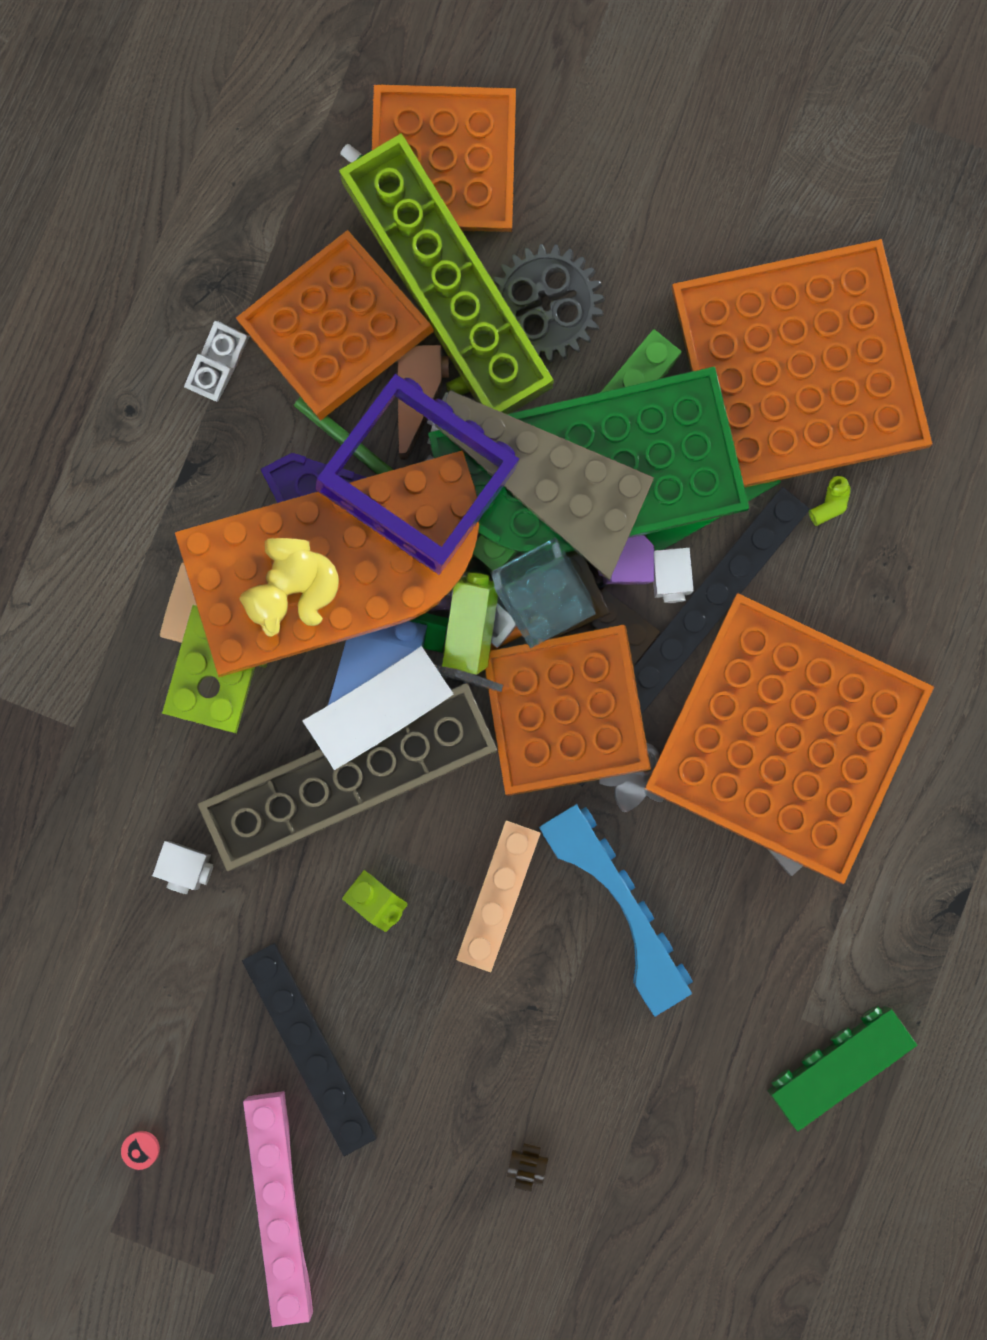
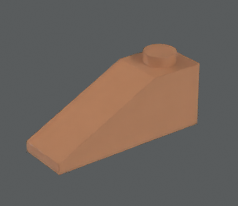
(427, 368)

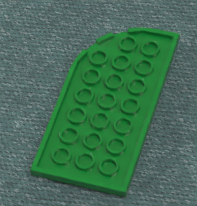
(659, 427)

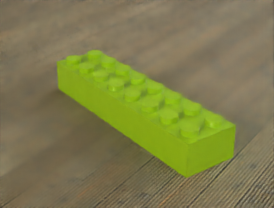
(445, 277)

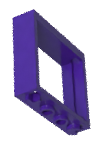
(386, 522)

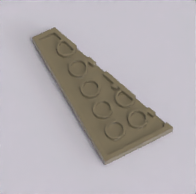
(566, 486)

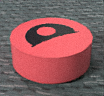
(140, 1150)

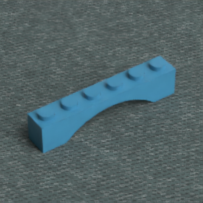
(655, 974)

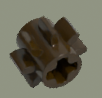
(527, 1167)

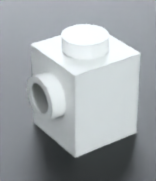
(182, 867)

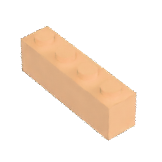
(498, 896)

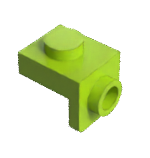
(375, 901)

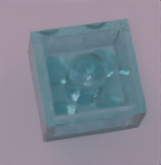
(543, 592)

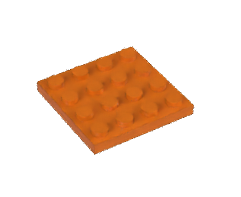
(462, 143)
(334, 324)
(567, 711)

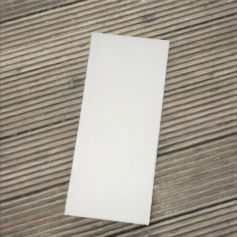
(378, 708)

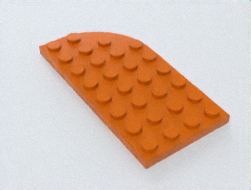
(376, 578)

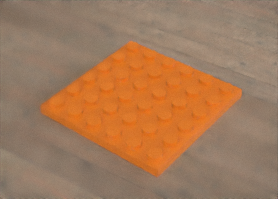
(807, 361)
(789, 738)

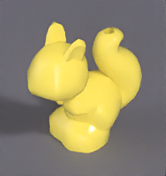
(293, 571)

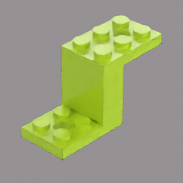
(191, 668)

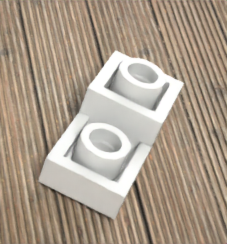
(217, 361)

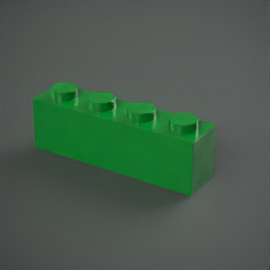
(841, 1067)

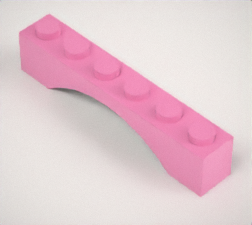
(276, 1208)

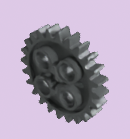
(536, 272)

